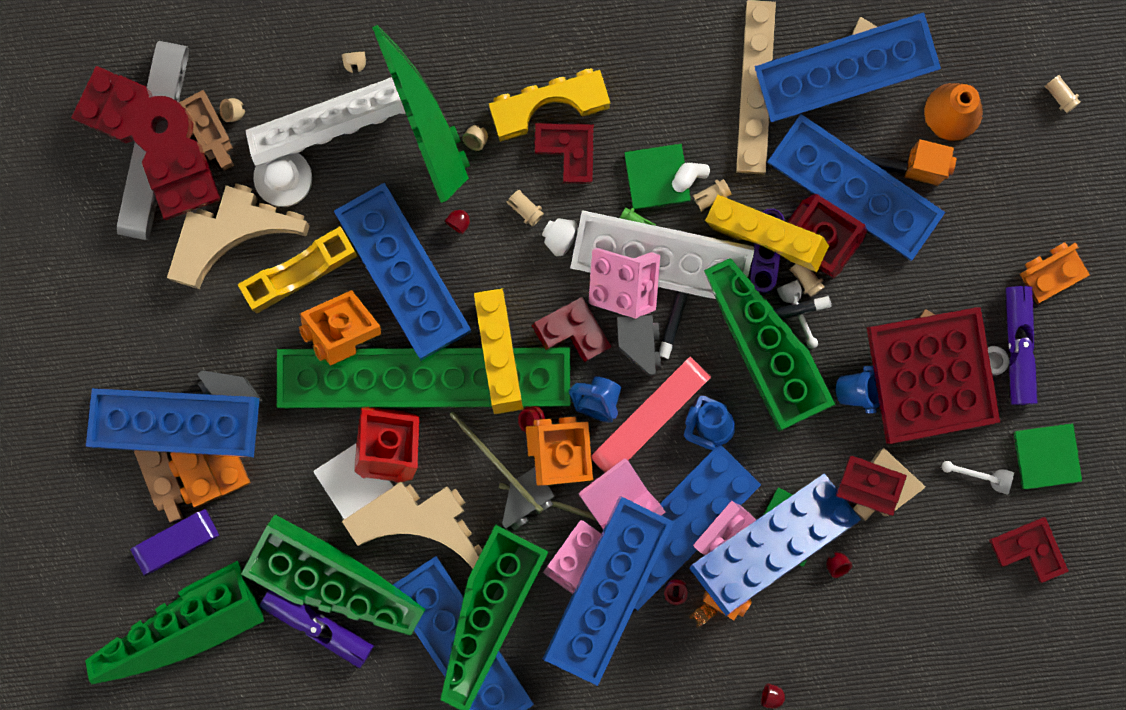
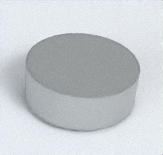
(998, 360)

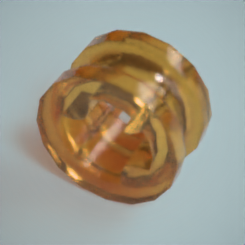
(702, 614)

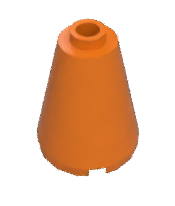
(953, 111)

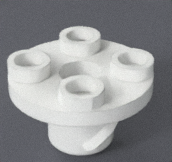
(283, 180)

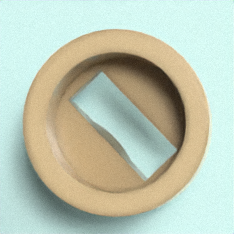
(354, 58)
(231, 110)
(475, 137)

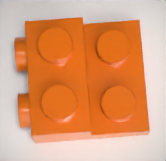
(338, 327)
(560, 451)
(207, 476)

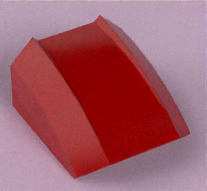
(387, 444)

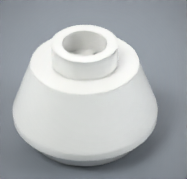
(560, 235)

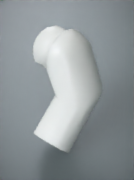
(687, 174)

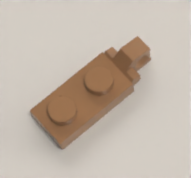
(209, 129)
(161, 482)

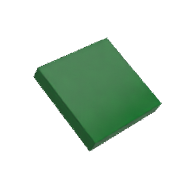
(652, 174)
(1047, 456)

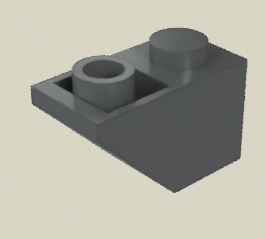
(637, 342)
(225, 384)
(517, 505)

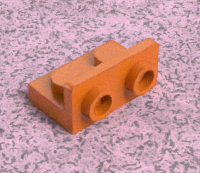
(1054, 273)

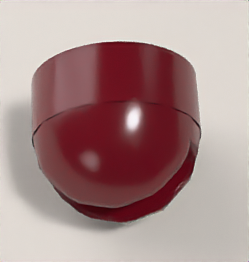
(458, 221)
(838, 565)
(682, 594)
(772, 696)

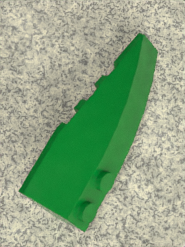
(427, 121)
(770, 350)
(322, 576)
(488, 611)
(194, 622)

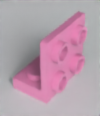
(624, 283)
(618, 481)
(726, 525)
(573, 556)

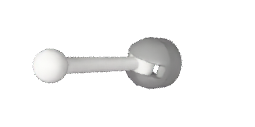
(791, 294)
(1000, 479)

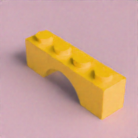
(584, 93)
(775, 234)
(311, 264)
(498, 351)

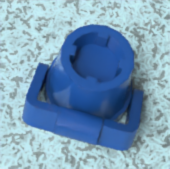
(859, 390)
(598, 400)
(713, 423)

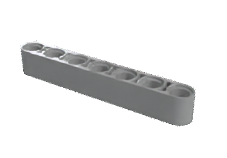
(138, 199)

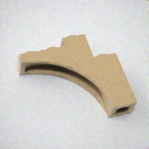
(237, 220)
(400, 514)

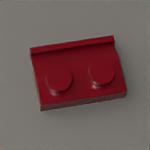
(871, 485)

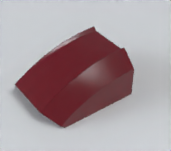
(837, 227)

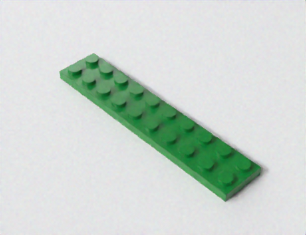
(402, 381)

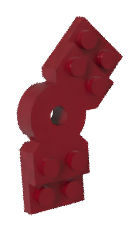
(172, 160)

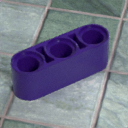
(765, 266)
(174, 542)

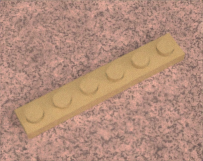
(753, 109)

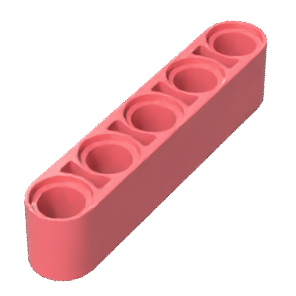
(651, 415)

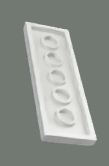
(324, 121)
(681, 253)

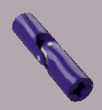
(1022, 361)
(303, 618)

